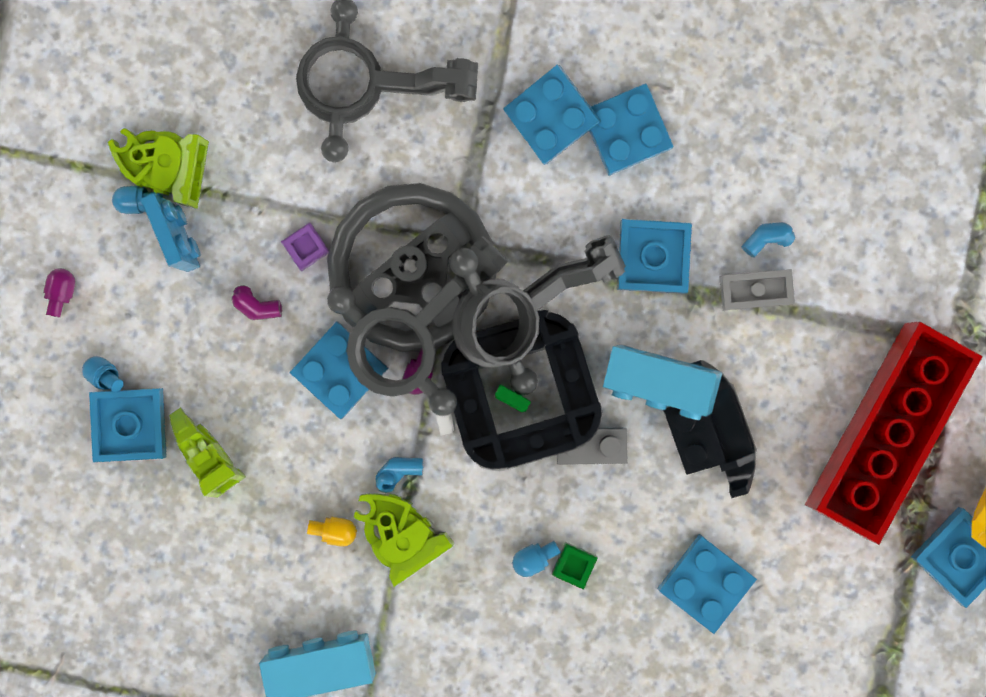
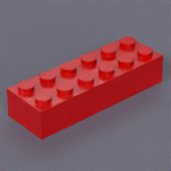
(893, 431)

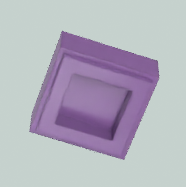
(305, 246)

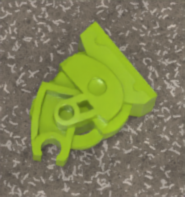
(166, 165)
(204, 456)
(405, 536)

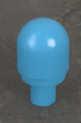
(128, 199)
(102, 374)
(533, 559)

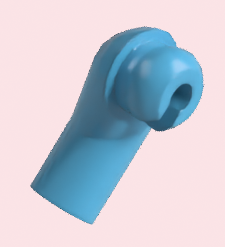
(769, 233)
(395, 469)

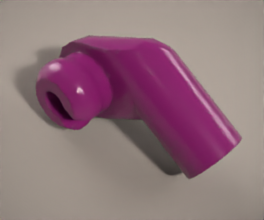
(253, 309)

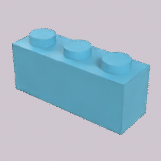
(662, 381)
(318, 666)

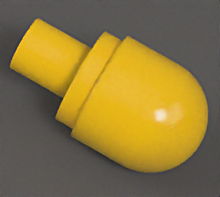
(334, 531)

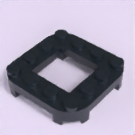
(540, 439)

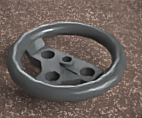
(459, 226)

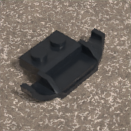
(717, 439)

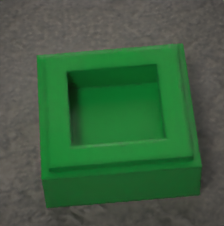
(512, 398)
(574, 565)

